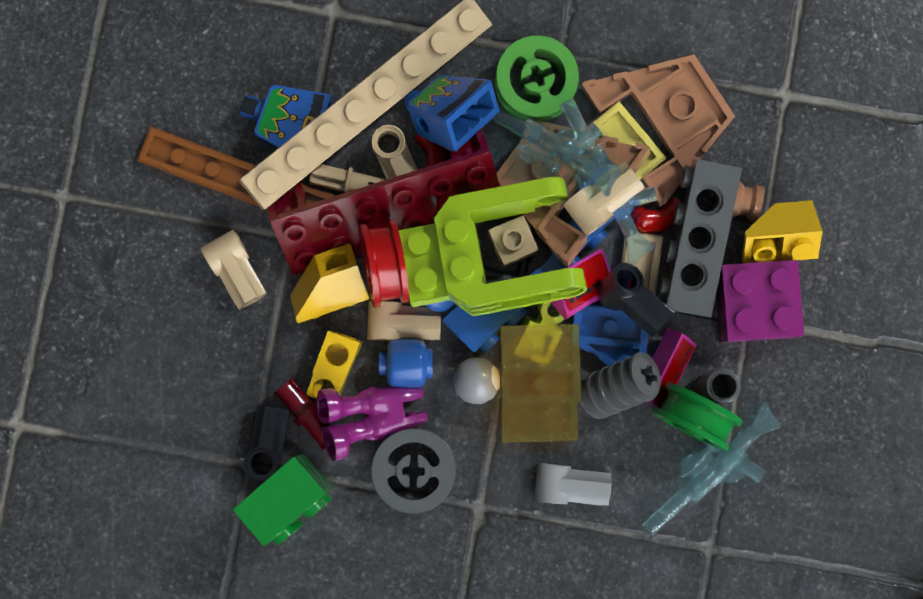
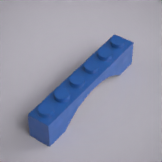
(481, 330)

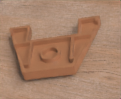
(679, 106)
(558, 235)

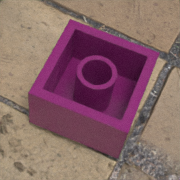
(759, 302)

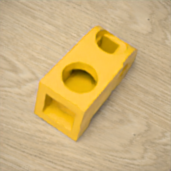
(334, 362)

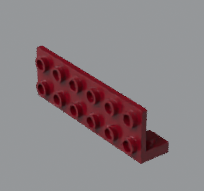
(407, 198)

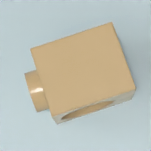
(512, 242)

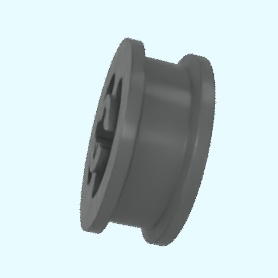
(383, 468)

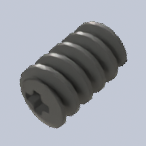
(620, 386)

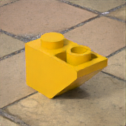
(784, 234)
(328, 284)

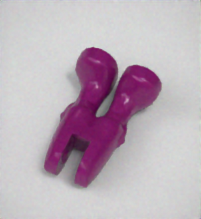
(383, 418)

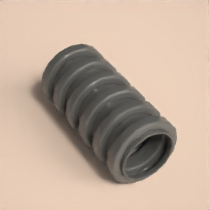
(731, 384)

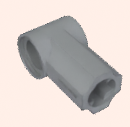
(562, 485)

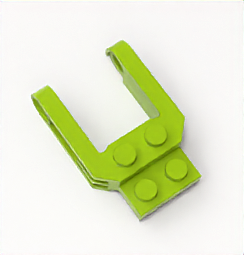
(447, 260)

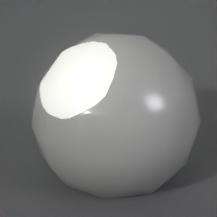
(476, 380)

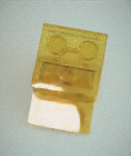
(540, 383)

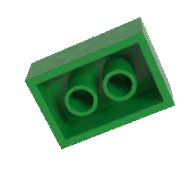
(281, 501)

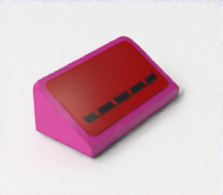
(595, 271)
(671, 359)

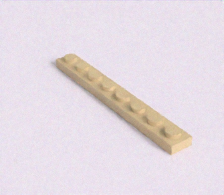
(364, 103)

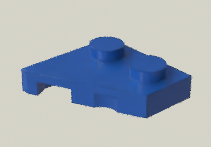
(609, 334)

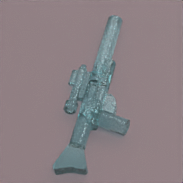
(566, 146)
(636, 243)
(709, 471)

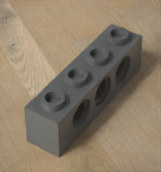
(723, 183)

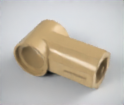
(397, 162)
(593, 209)
(230, 261)
(402, 322)

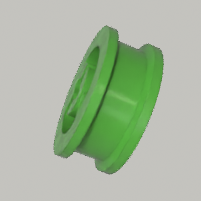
(524, 53)

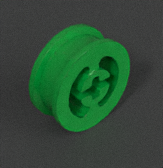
(697, 416)

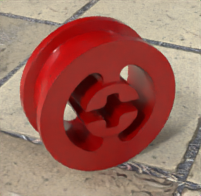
(384, 263)

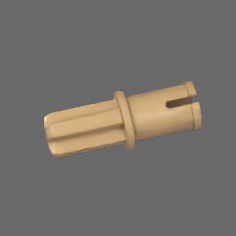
(340, 179)

